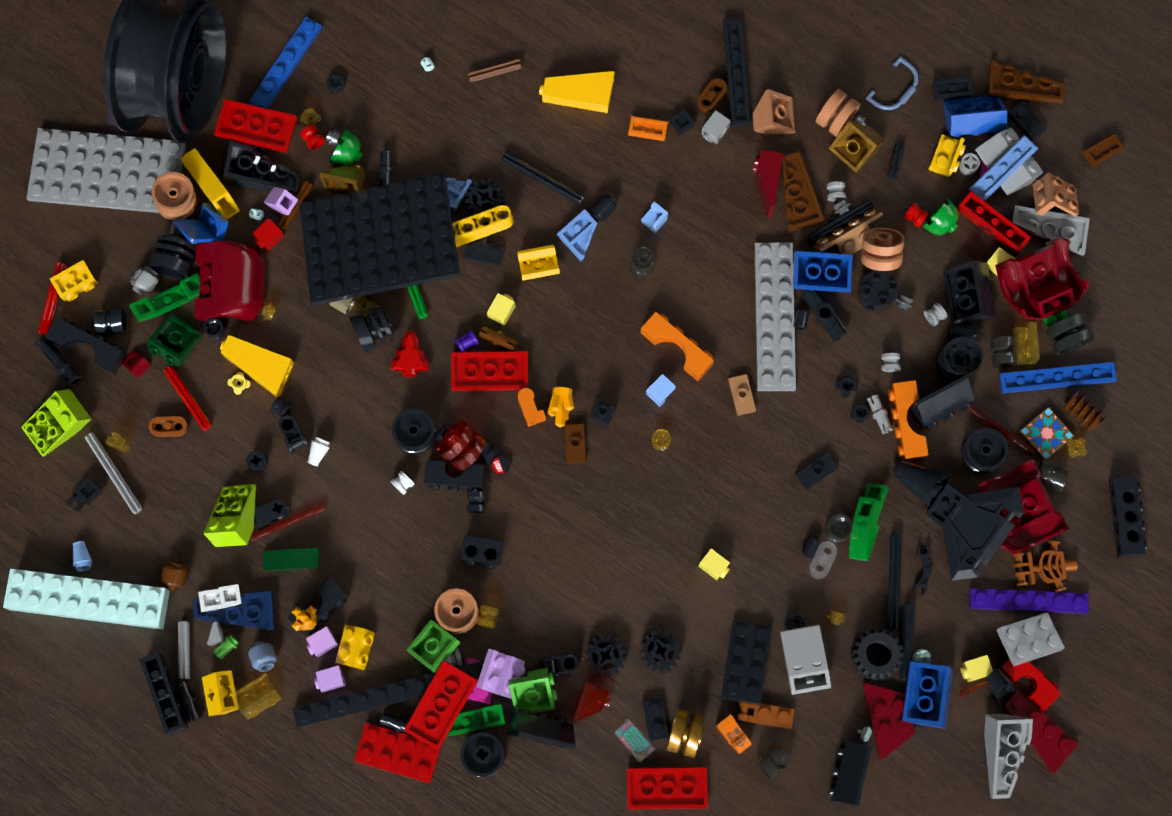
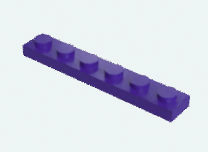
(1028, 601)

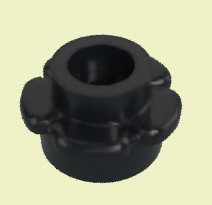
(860, 408)

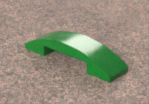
(168, 300)
(478, 720)

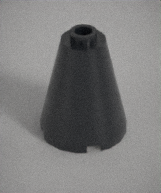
(921, 480)

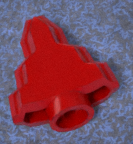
(410, 357)

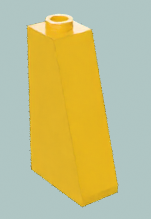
(579, 91)
(209, 184)
(260, 364)

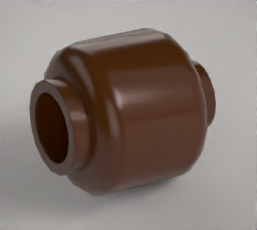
(173, 575)

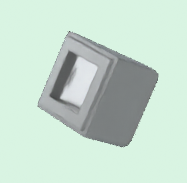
(216, 635)

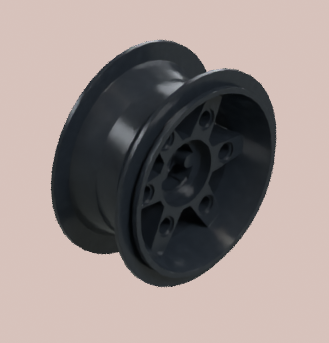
(165, 65)

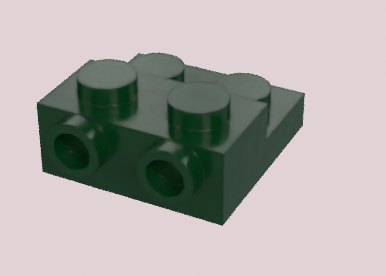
(174, 341)

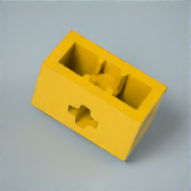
(220, 693)

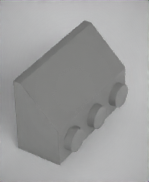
(996, 147)

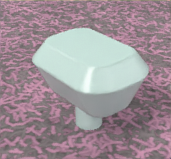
(427, 64)
(256, 214)
(865, 733)

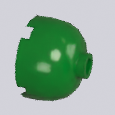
(346, 150)
(942, 219)

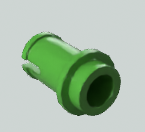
(226, 646)

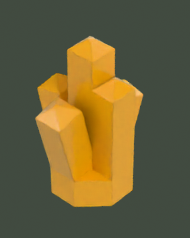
(561, 404)
(304, 619)

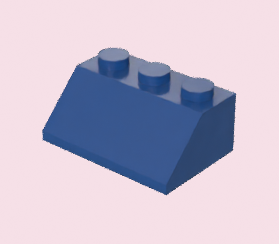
(975, 115)
(822, 271)
(928, 694)

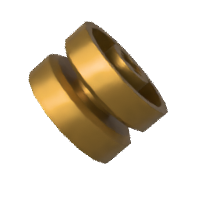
(687, 733)

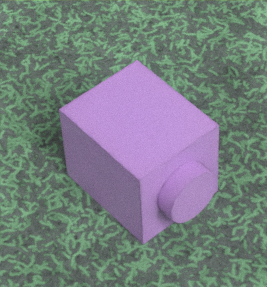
(281, 200)
(321, 642)
(329, 679)

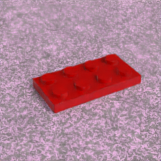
(256, 126)
(489, 371)
(441, 705)
(396, 753)
(667, 788)

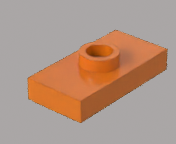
(647, 128)

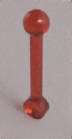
(963, 693)

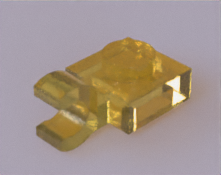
(117, 442)

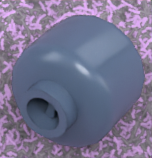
(262, 656)

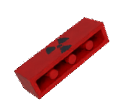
(993, 223)

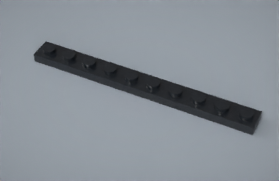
(371, 698)

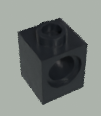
(602, 413)

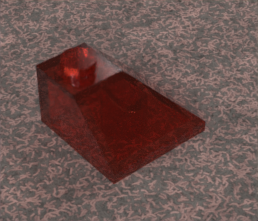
(591, 703)

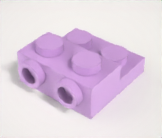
(497, 671)

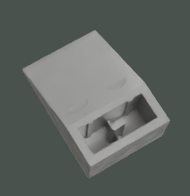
(805, 659)

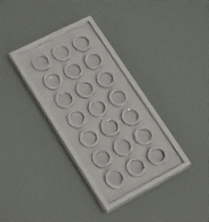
(100, 169)

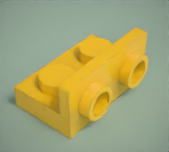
(946, 155)
(73, 281)

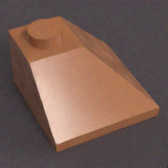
(774, 114)

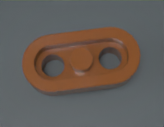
(169, 426)

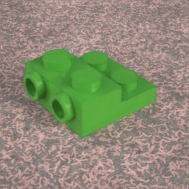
(432, 646)
(533, 691)

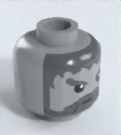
(144, 280)

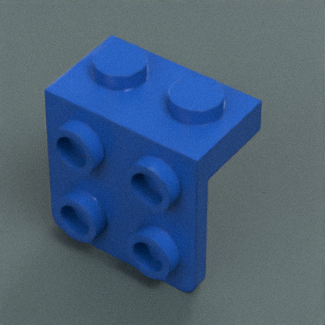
(207, 228)

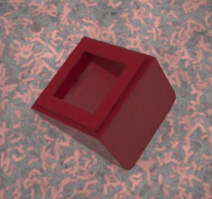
(136, 364)

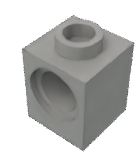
(715, 127)

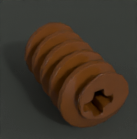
(1084, 411)

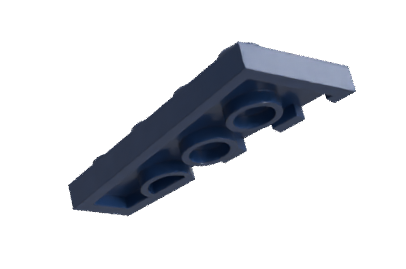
(254, 611)

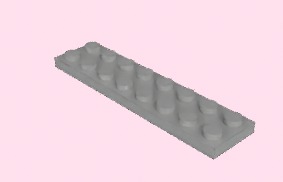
(774, 317)

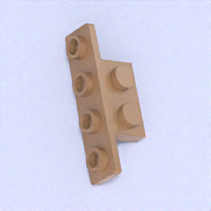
(849, 238)

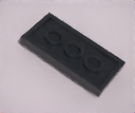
(746, 663)

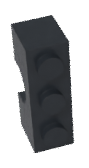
(470, 480)
(333, 598)

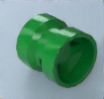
(1055, 318)

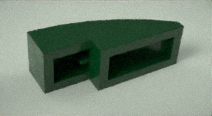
(292, 559)

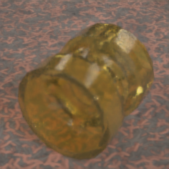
(487, 617)

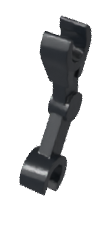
(927, 570)

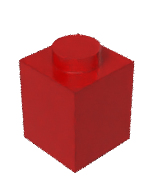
(267, 235)

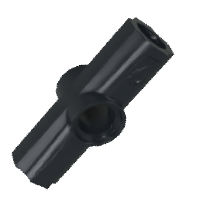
(832, 323)

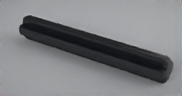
(840, 221)
(907, 640)

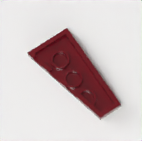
(1047, 738)

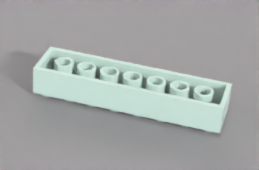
(86, 599)

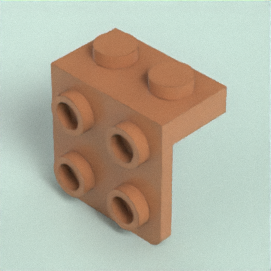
(1052, 192)

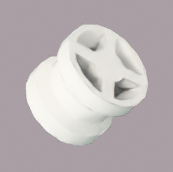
(402, 482)

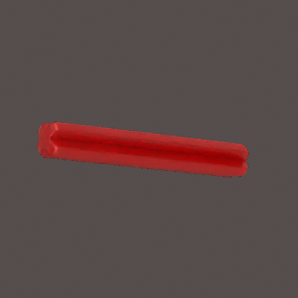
(51, 302)
(187, 398)

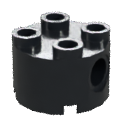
(877, 291)

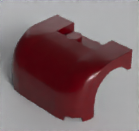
(229, 281)
(1041, 281)
(1040, 517)

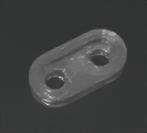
(823, 559)

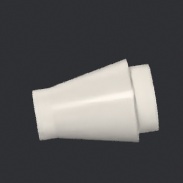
(317, 451)

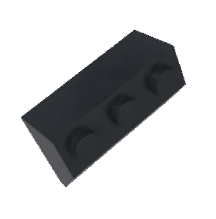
(970, 293)
(943, 403)
(541, 729)
(850, 773)

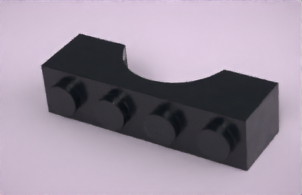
(65, 335)

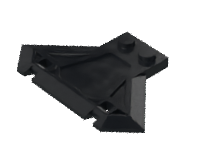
(974, 525)

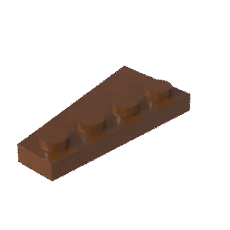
(1011, 83)
(800, 199)

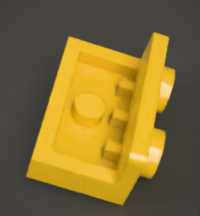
(538, 262)
(355, 647)

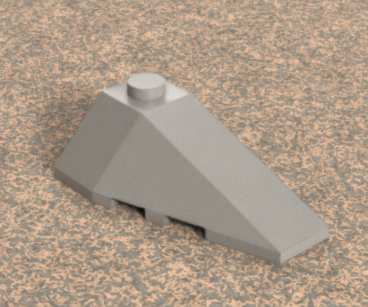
(1005, 745)

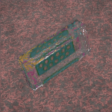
(634, 741)

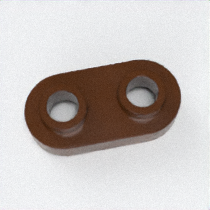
(710, 96)

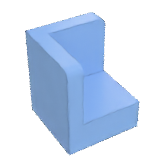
(655, 217)
(660, 390)

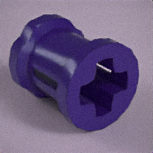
(466, 340)

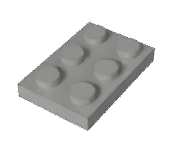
(1030, 639)

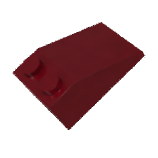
(767, 171)

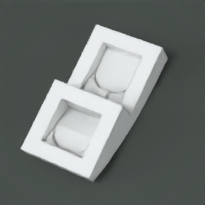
(219, 598)

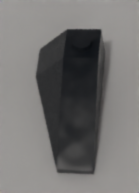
(253, 170)

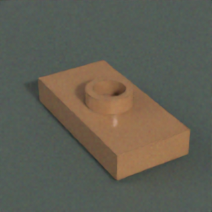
(741, 395)

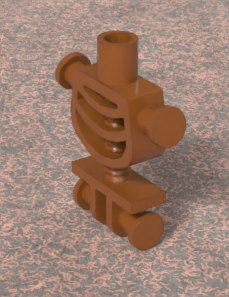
(1059, 566)

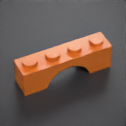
(659, 330)
(911, 445)

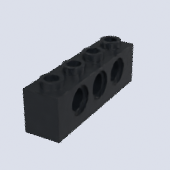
(1119, 507)
(164, 693)

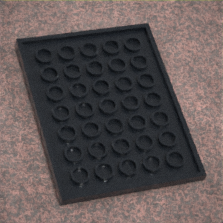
(379, 239)

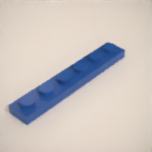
(285, 64)
(1057, 377)

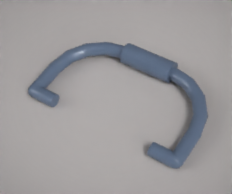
(908, 93)

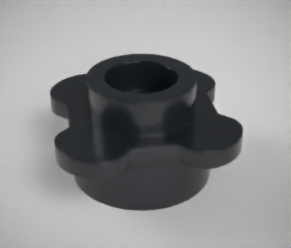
(852, 387)
(441, 429)

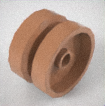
(837, 112)
(174, 196)
(882, 249)
(460, 622)

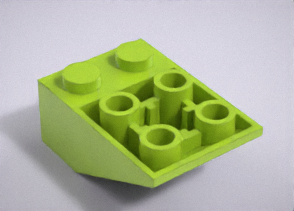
(56, 421)
(232, 516)

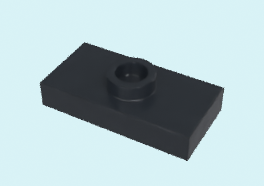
(816, 471)

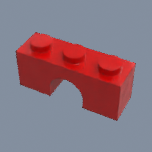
(1043, 691)

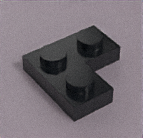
(483, 252)

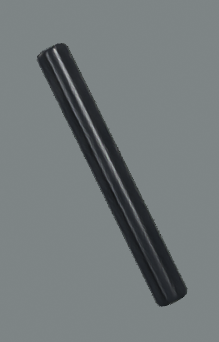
(543, 178)
(894, 581)

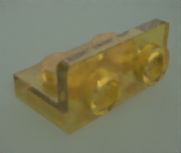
(1026, 344)
(257, 696)

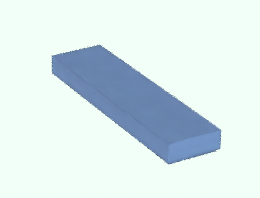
(1004, 168)

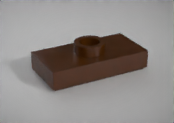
(1103, 150)
(575, 443)

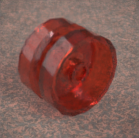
(461, 445)

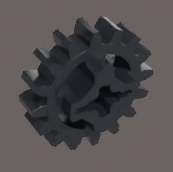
(479, 193)
(668, 647)
(613, 661)

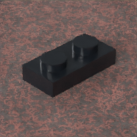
(952, 88)
(1027, 121)
(655, 719)

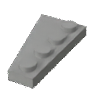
(1052, 226)

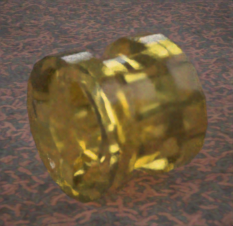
(661, 435)

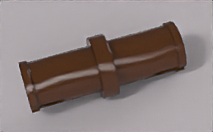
(498, 338)

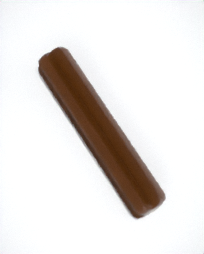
(494, 70)
(301, 195)

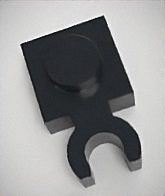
(87, 492)

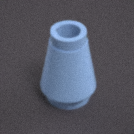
(81, 557)

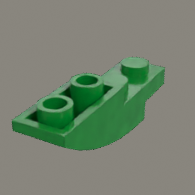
(865, 522)

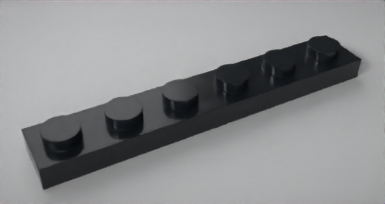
(736, 73)

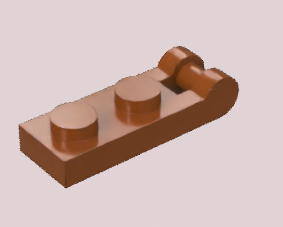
(767, 715)

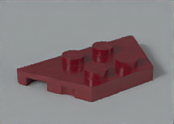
(886, 718)

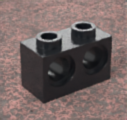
(482, 546)

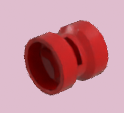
(313, 138)
(916, 215)

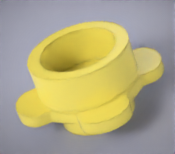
(239, 377)

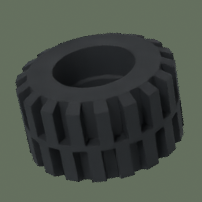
(888, 642)

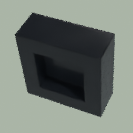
(682, 122)

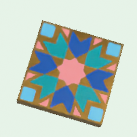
(1046, 433)

